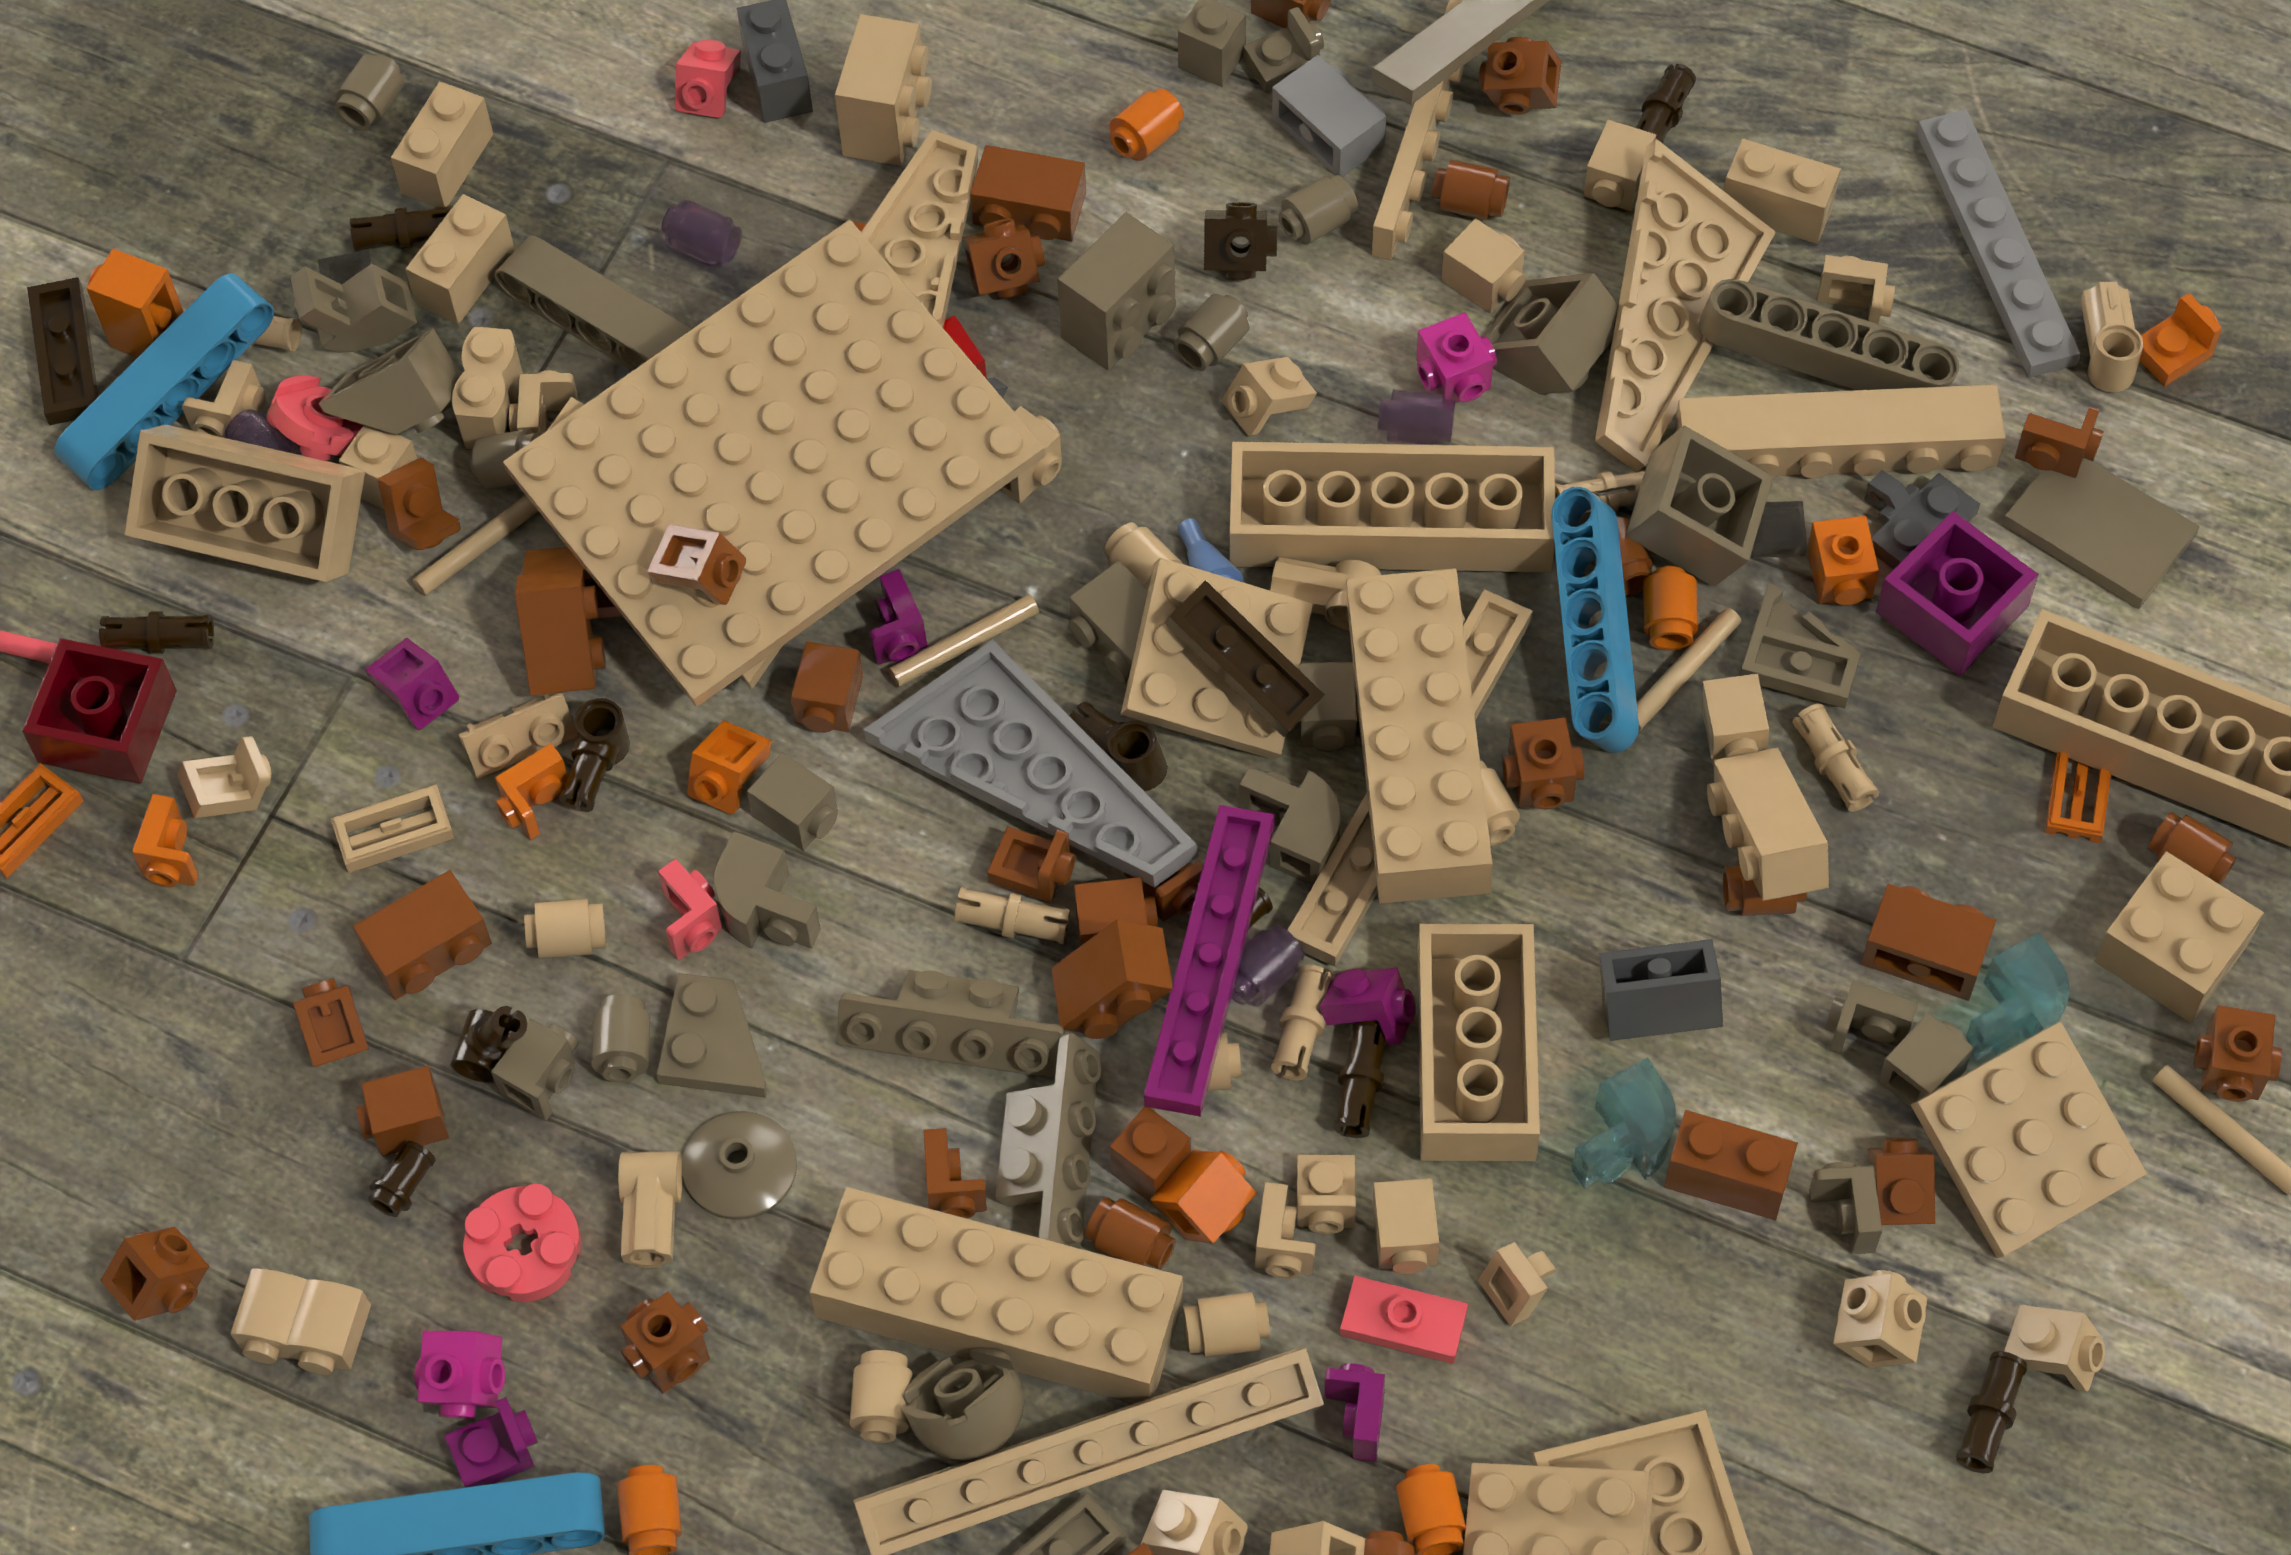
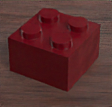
(99, 710)

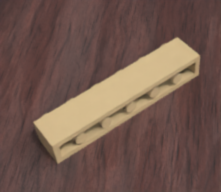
(1854, 429)

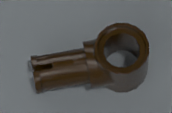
(1123, 742)
(594, 753)
(486, 1040)

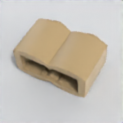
(487, 384)
(300, 1321)

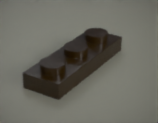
(63, 349)
(1244, 658)

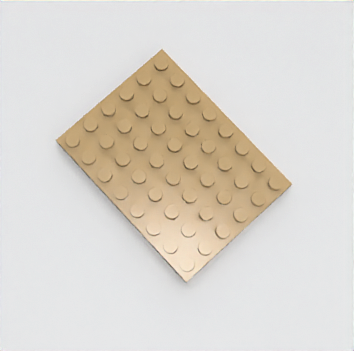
(800, 423)

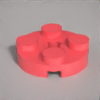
(301, 419)
(517, 1211)

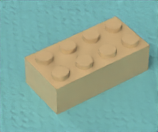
(244, 502)
(1477, 1042)

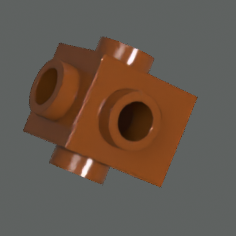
(1521, 75)
(988, 248)
(1542, 764)
(2238, 1054)
(155, 1273)
(664, 1341)

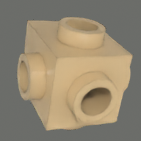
(1880, 1319)

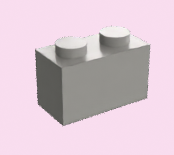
(1329, 116)

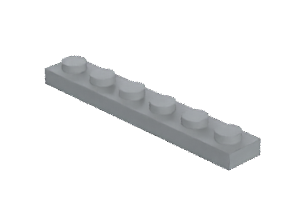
(1998, 243)

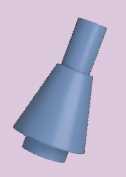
(1203, 554)

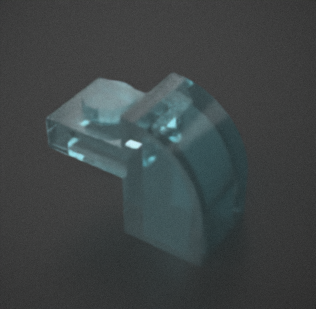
(2030, 995)
(1640, 1122)

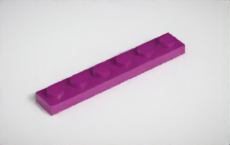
(1209, 961)

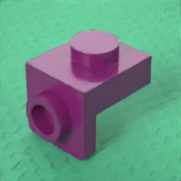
(1369, 997)

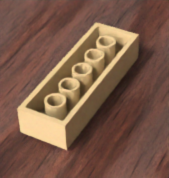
(1393, 505)
(2153, 724)
(1418, 736)
(984, 1286)

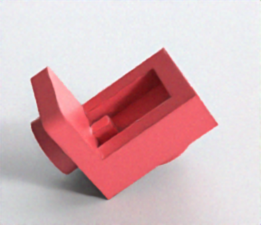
(704, 77)
(693, 900)

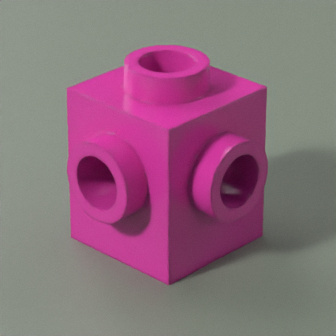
(1455, 359)
(459, 1372)

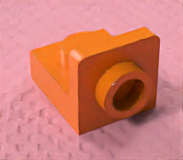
(2180, 340)
(724, 765)
(530, 783)
(160, 845)

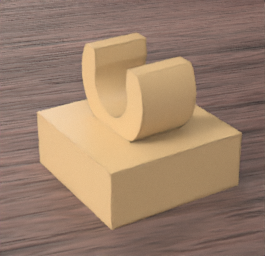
(1516, 1281)

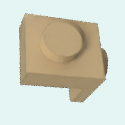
(1856, 284)
(1264, 390)
(238, 393)
(540, 394)
(226, 782)
(2057, 1343)
(1194, 1526)

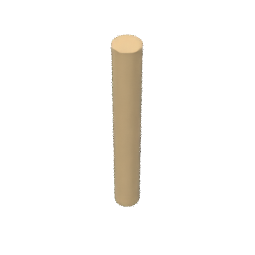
(474, 545)
(963, 640)
(1686, 665)
(2224, 1127)

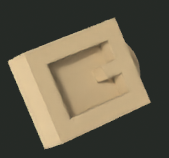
(1326, 1193)
(1275, 1244)

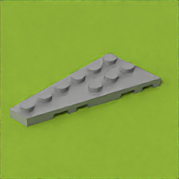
(1019, 751)

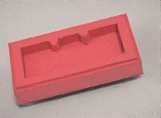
(1404, 1319)

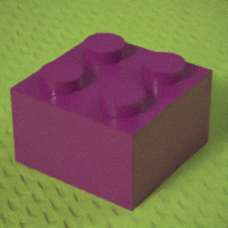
(1956, 593)

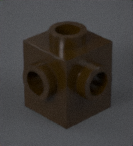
(1238, 260)

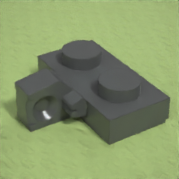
(1912, 513)

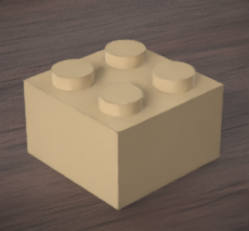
(882, 90)
(2178, 937)

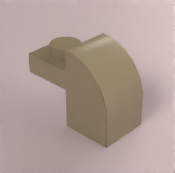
(354, 314)
(1304, 816)
(750, 895)

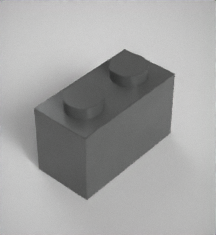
(774, 60)
(1661, 989)

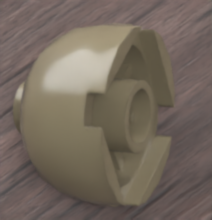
(966, 1406)

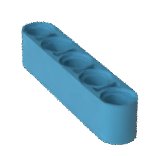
(154, 387)
(1610, 637)
(475, 1520)

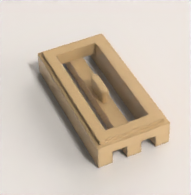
(394, 836)

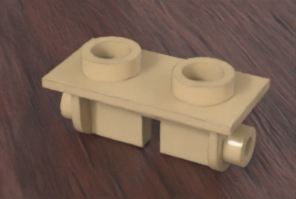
(513, 738)

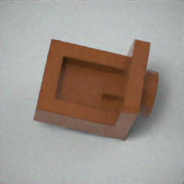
(2057, 445)
(1032, 863)
(1904, 1181)

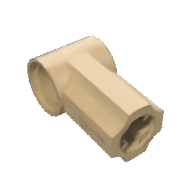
(2111, 337)
(1320, 585)
(648, 1190)

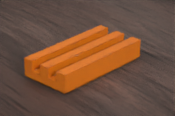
(35, 822)
(2074, 826)

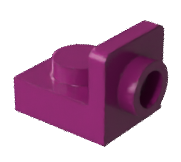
(903, 625)
(414, 682)
(1364, 1405)
(493, 1447)

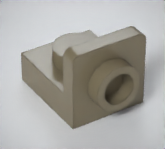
(1283, 51)
(1874, 1012)
(1856, 1205)

